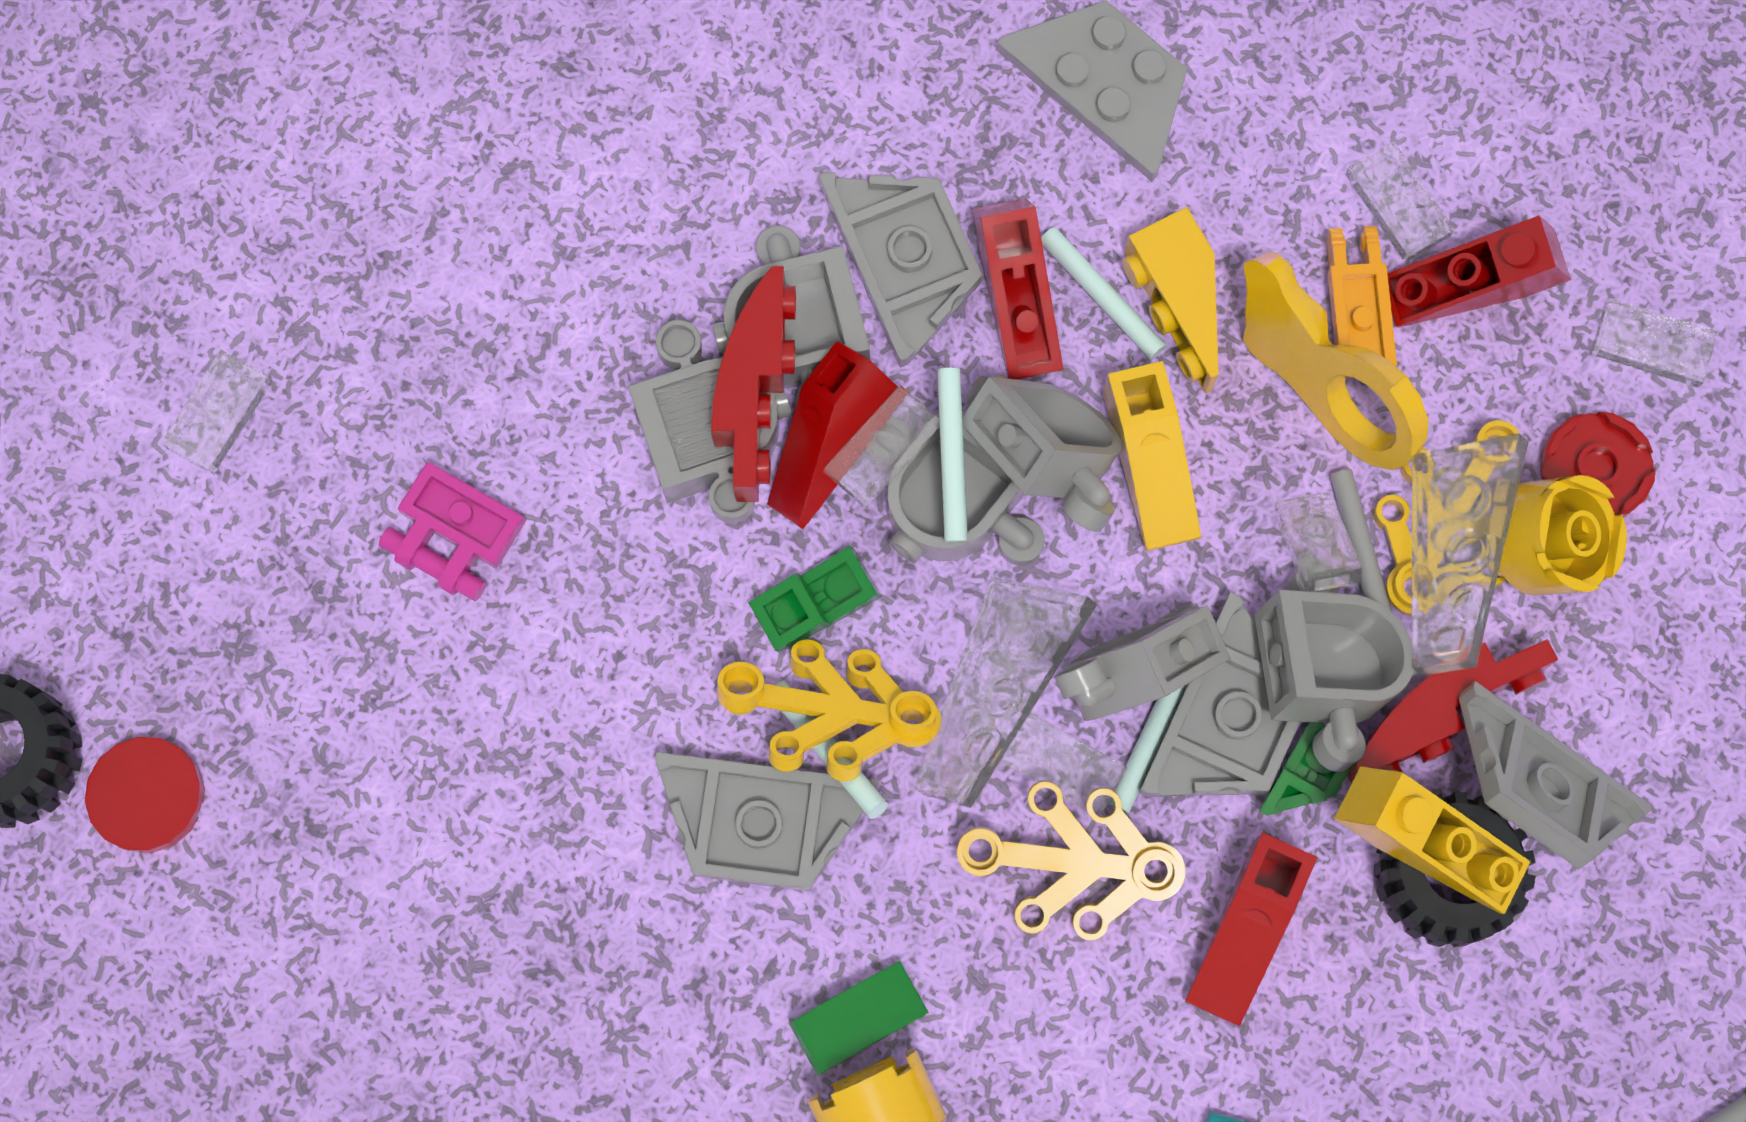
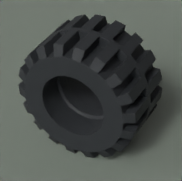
(45, 754)
(1437, 918)

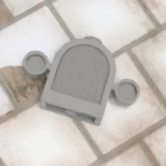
(824, 301)
(678, 420)
(1046, 443)
(918, 517)
(1143, 663)
(1331, 664)

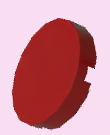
(1622, 443)
(144, 794)

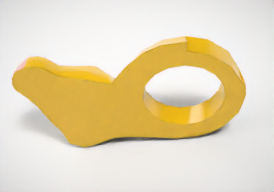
(1292, 339)

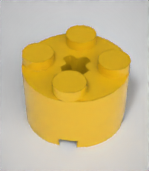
(1562, 537)
(882, 1095)

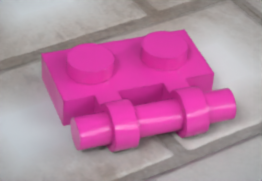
(462, 517)

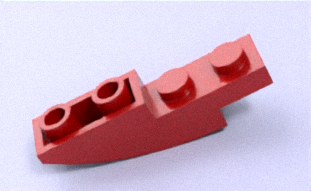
(750, 366)
(1429, 716)

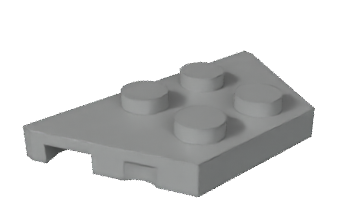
(1105, 77)
(905, 253)
(1223, 725)
(1544, 782)
(756, 820)

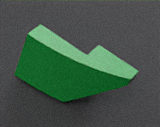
(1302, 777)

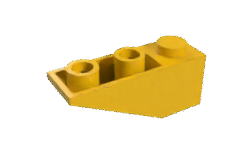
(1179, 278)
(1153, 454)
(1431, 836)

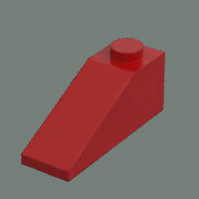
(1018, 287)

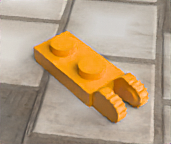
(1360, 295)

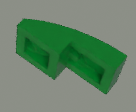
(815, 599)
(858, 1018)

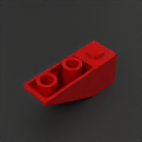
(1479, 273)
(828, 413)
(1250, 928)

